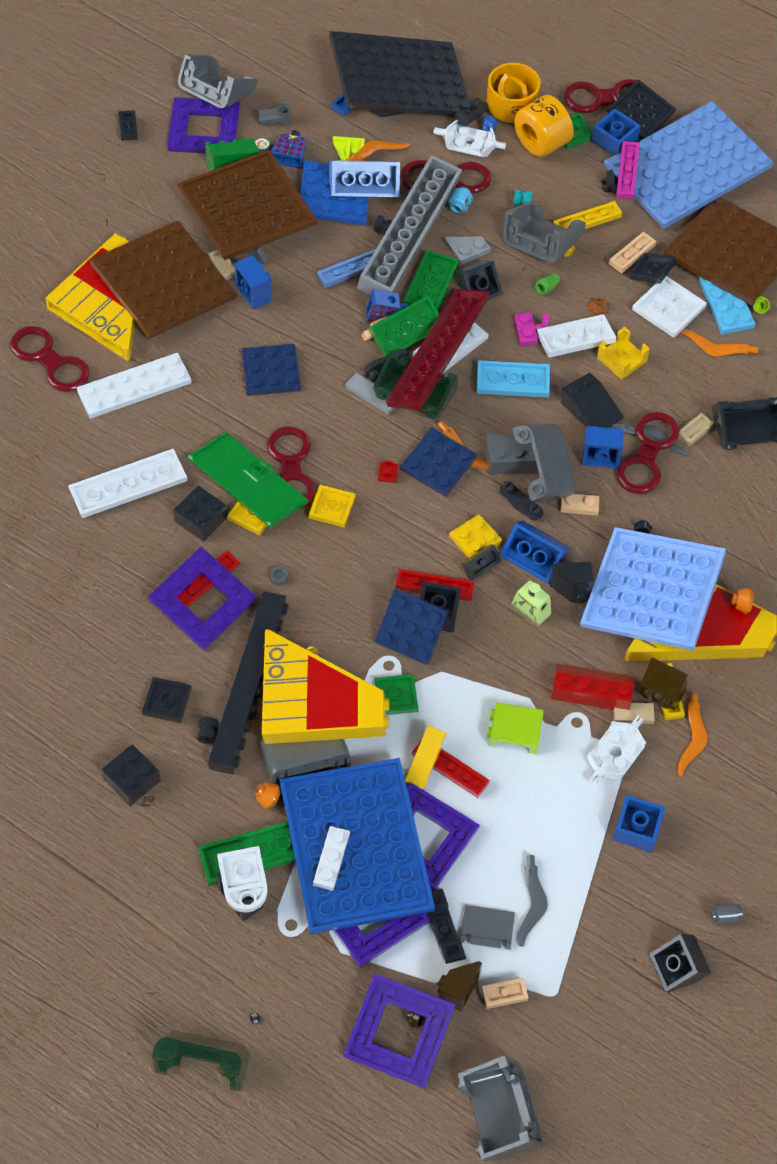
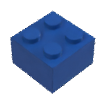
(615, 130)
(253, 282)
(602, 447)
(639, 823)

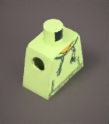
(533, 602)

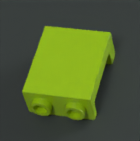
(515, 726)

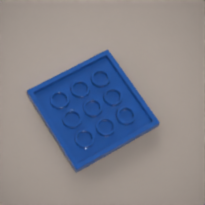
(317, 196)

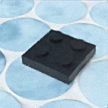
(652, 268)
(167, 700)

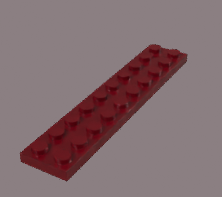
(437, 349)

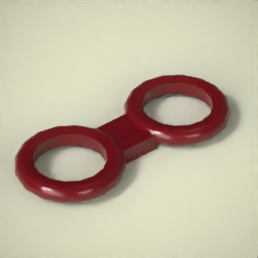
(603, 97)
(464, 166)
(49, 358)
(648, 453)
(291, 464)

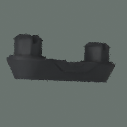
(466, 119)
(373, 369)
(520, 501)

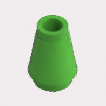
(546, 284)

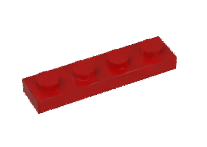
(413, 582)
(202, 585)
(459, 773)

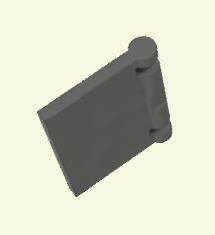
(487, 926)

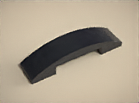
(444, 930)

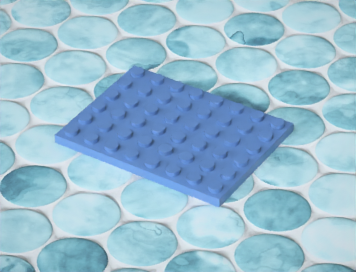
(692, 164)

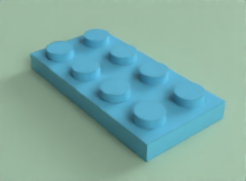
(728, 311)
(513, 379)

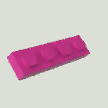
(628, 170)

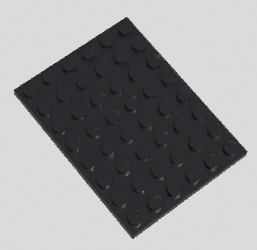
(399, 74)

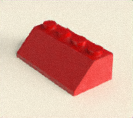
(592, 687)

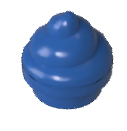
(488, 122)

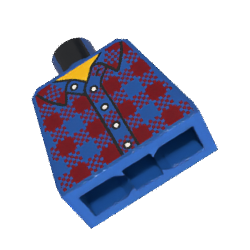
(290, 149)
(382, 304)

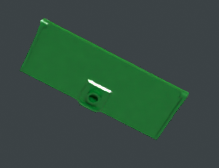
(248, 479)

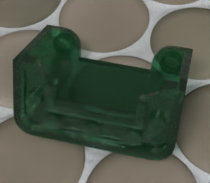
(437, 400)
(177, 1044)

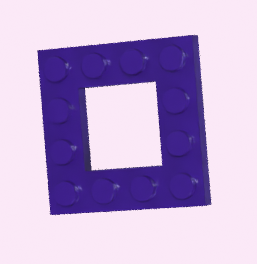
(183, 107)
(201, 632)
(460, 830)
(367, 948)
(410, 1070)

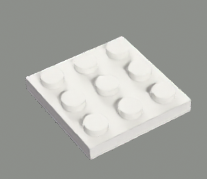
(669, 306)

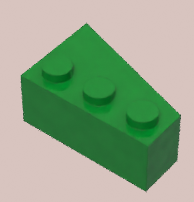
(226, 153)

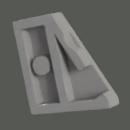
(467, 248)

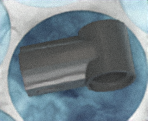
(280, 115)

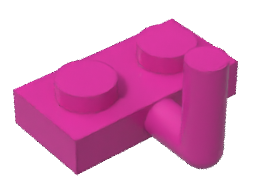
(526, 329)

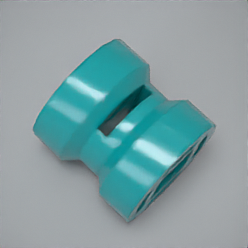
(526, 197)

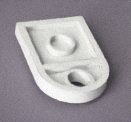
(242, 877)

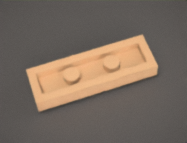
(632, 252)

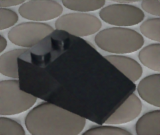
(590, 402)

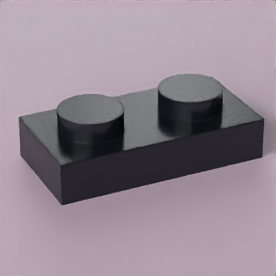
(128, 125)
(481, 562)

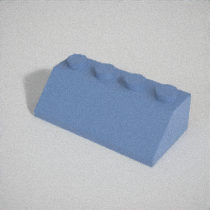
(364, 178)

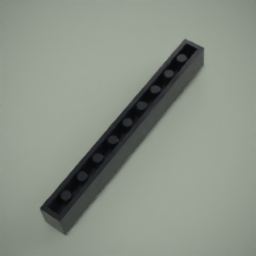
(246, 686)

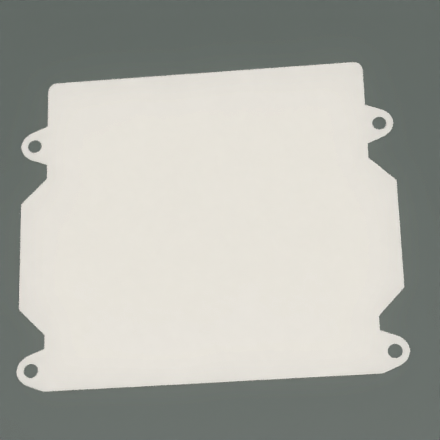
(529, 808)

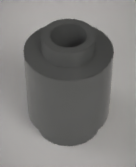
(726, 914)

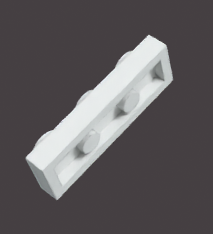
(331, 858)

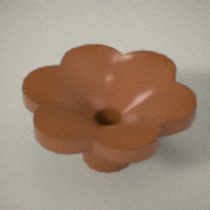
(598, 306)

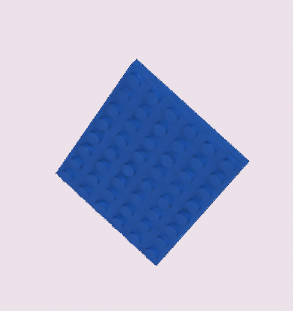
(383, 859)

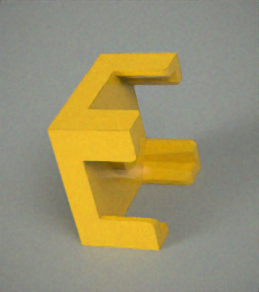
(622, 356)

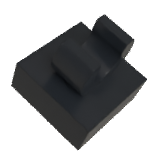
(610, 182)

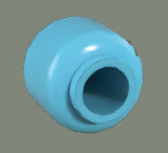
(460, 200)

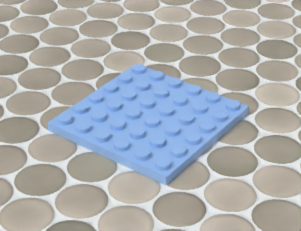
(653, 588)

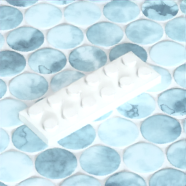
(133, 385)
(127, 483)

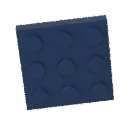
(271, 369)
(438, 462)
(411, 626)

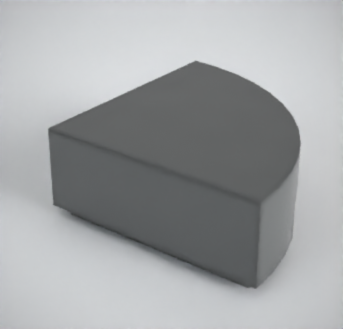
(259, 254)

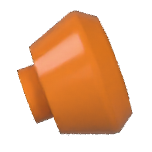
(743, 600)
(267, 794)

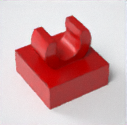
(388, 472)

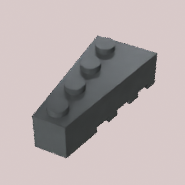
(509, 456)

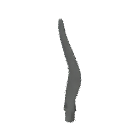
(652, 431)
(538, 900)

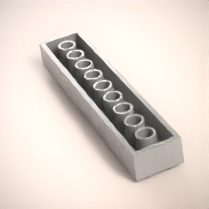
(410, 227)

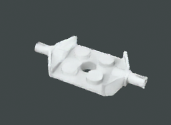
(458, 135)
(619, 737)

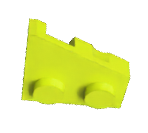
(347, 146)

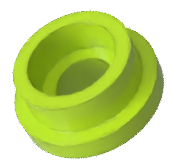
(761, 305)

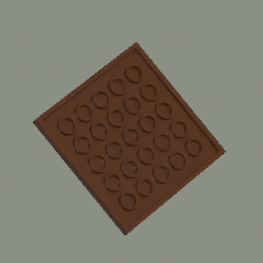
(247, 204)
(729, 250)
(163, 279)

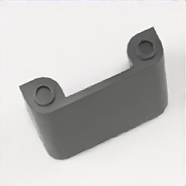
(201, 78)
(540, 238)
(552, 462)
(296, 758)
(501, 1108)

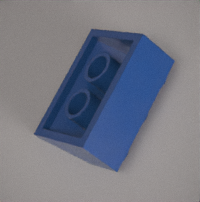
(534, 550)

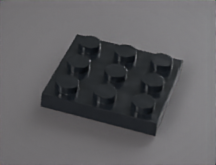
(644, 108)

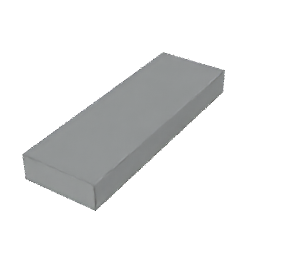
(364, 389)

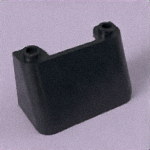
(746, 422)

